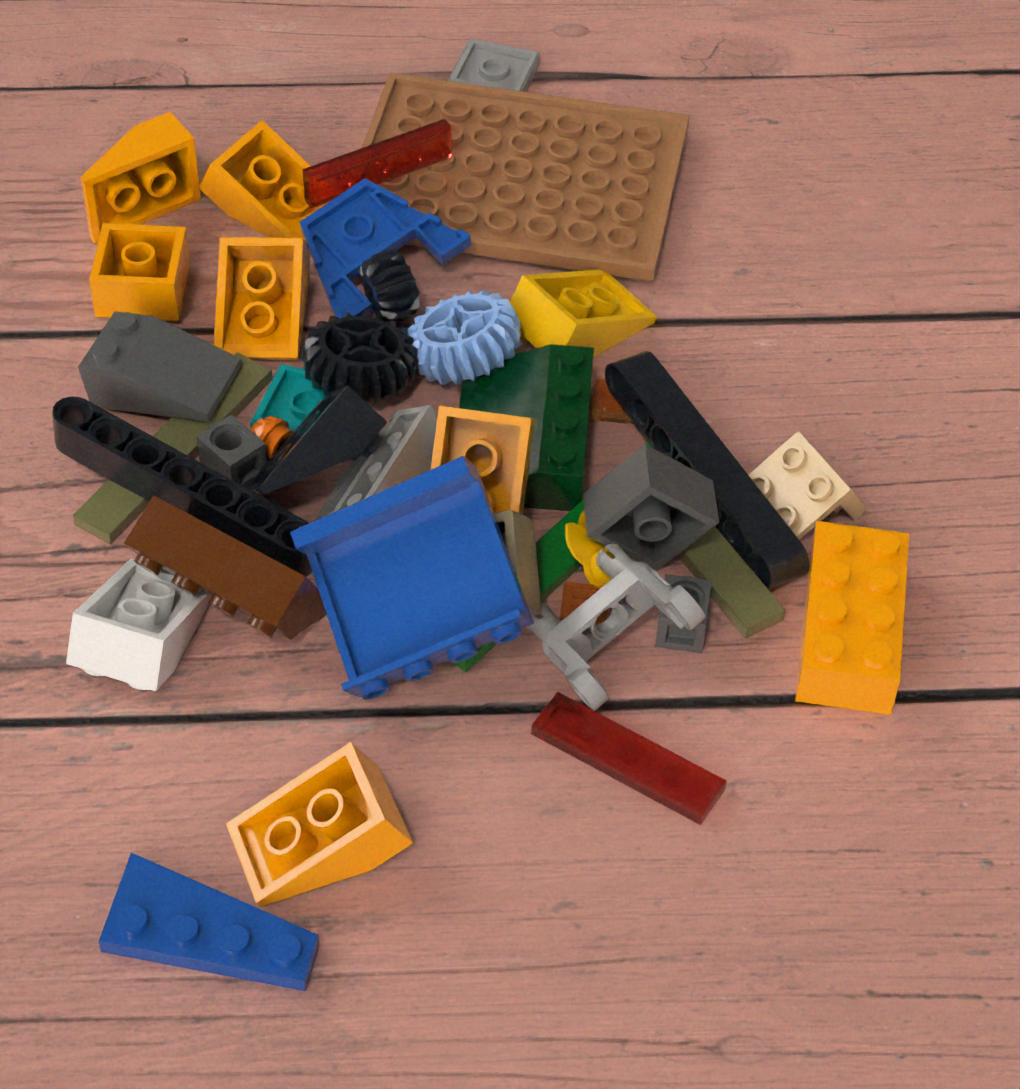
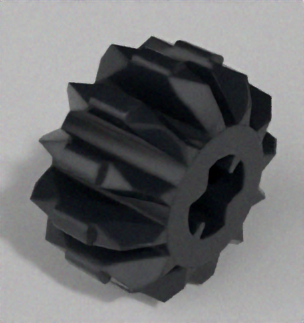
(390, 286)

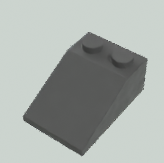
(156, 369)

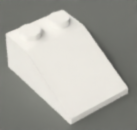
(135, 627)

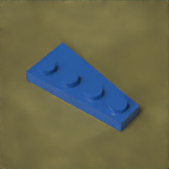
(198, 928)

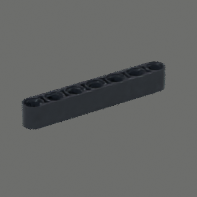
(680, 432)
(157, 469)

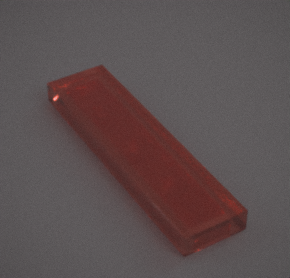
(378, 162)
(629, 758)

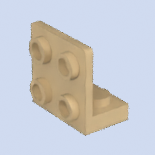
(803, 486)

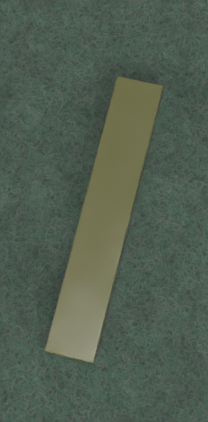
(115, 508)

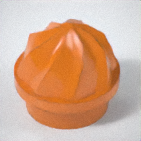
(272, 432)

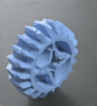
(465, 337)

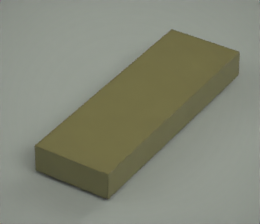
(733, 585)

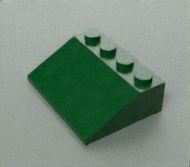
(556, 390)

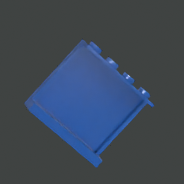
(414, 578)

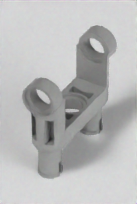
(629, 594)

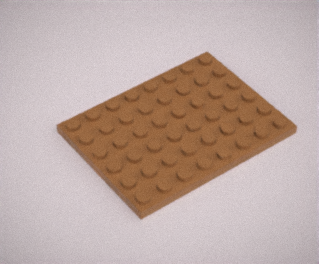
(540, 173)

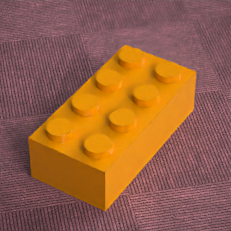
(853, 618)

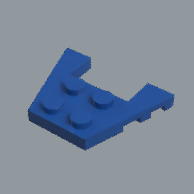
(364, 224)

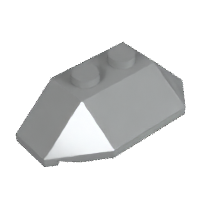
(399, 457)

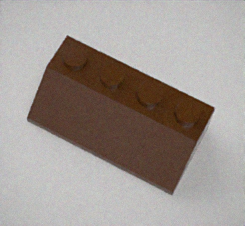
(225, 569)

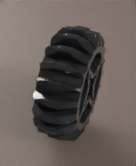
(360, 353)

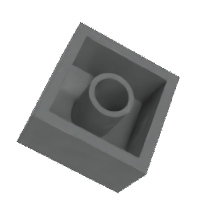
(650, 507)

